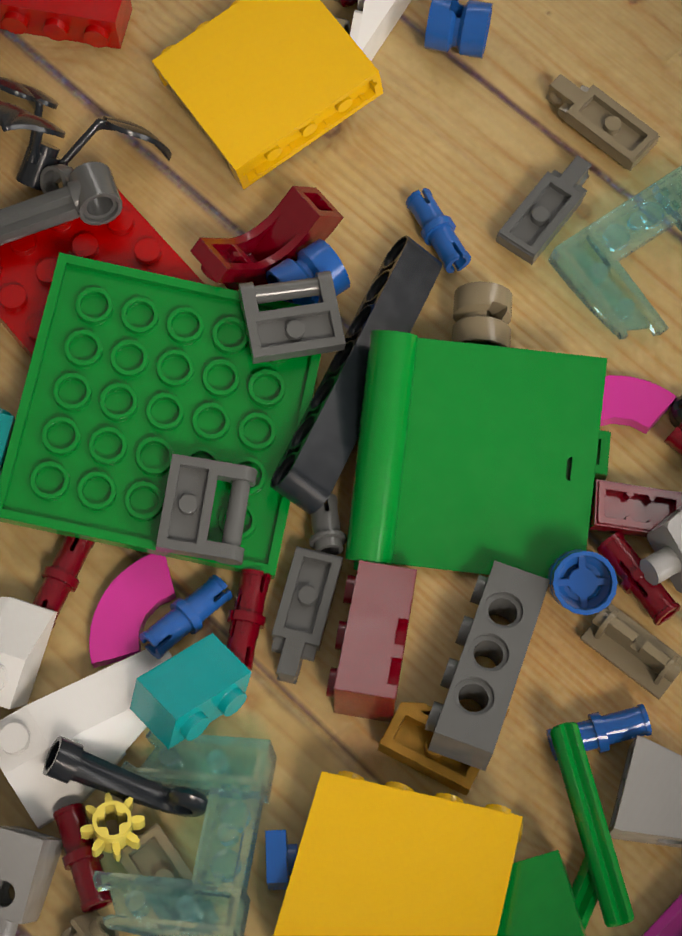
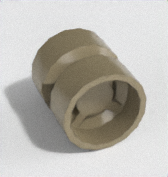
(482, 314)

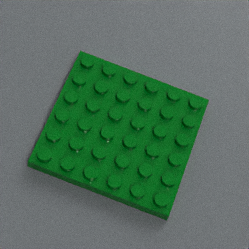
(123, 381)

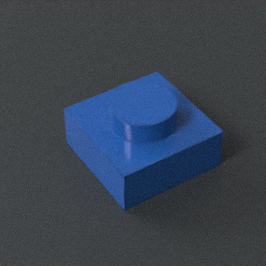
(279, 859)

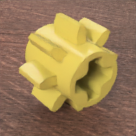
(98, 829)

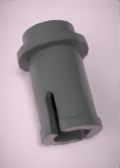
(326, 528)

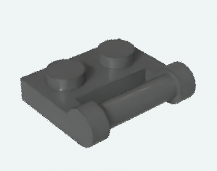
(296, 329)
(190, 505)

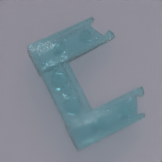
(592, 256)
(215, 902)

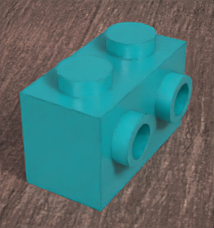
(190, 691)

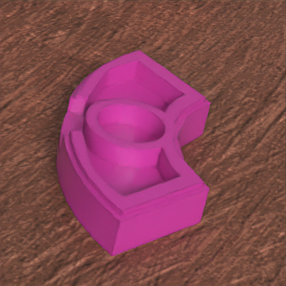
(634, 402)
(126, 608)

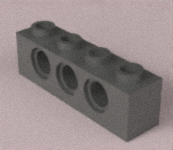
(473, 735)

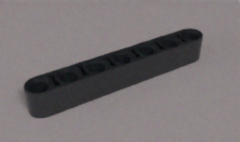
(334, 414)

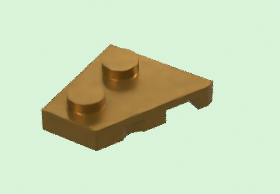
(409, 744)

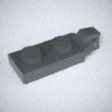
(545, 211)
(304, 610)

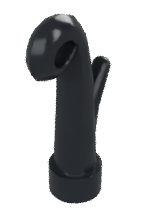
(70, 762)

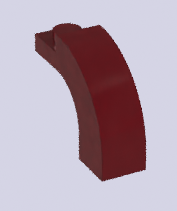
(293, 225)

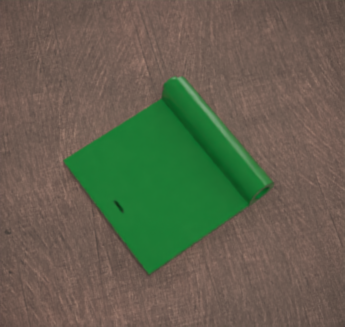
(473, 455)

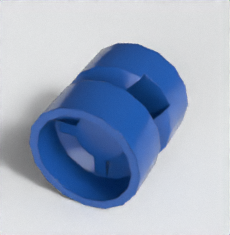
(458, 26)
(311, 259)
(582, 581)

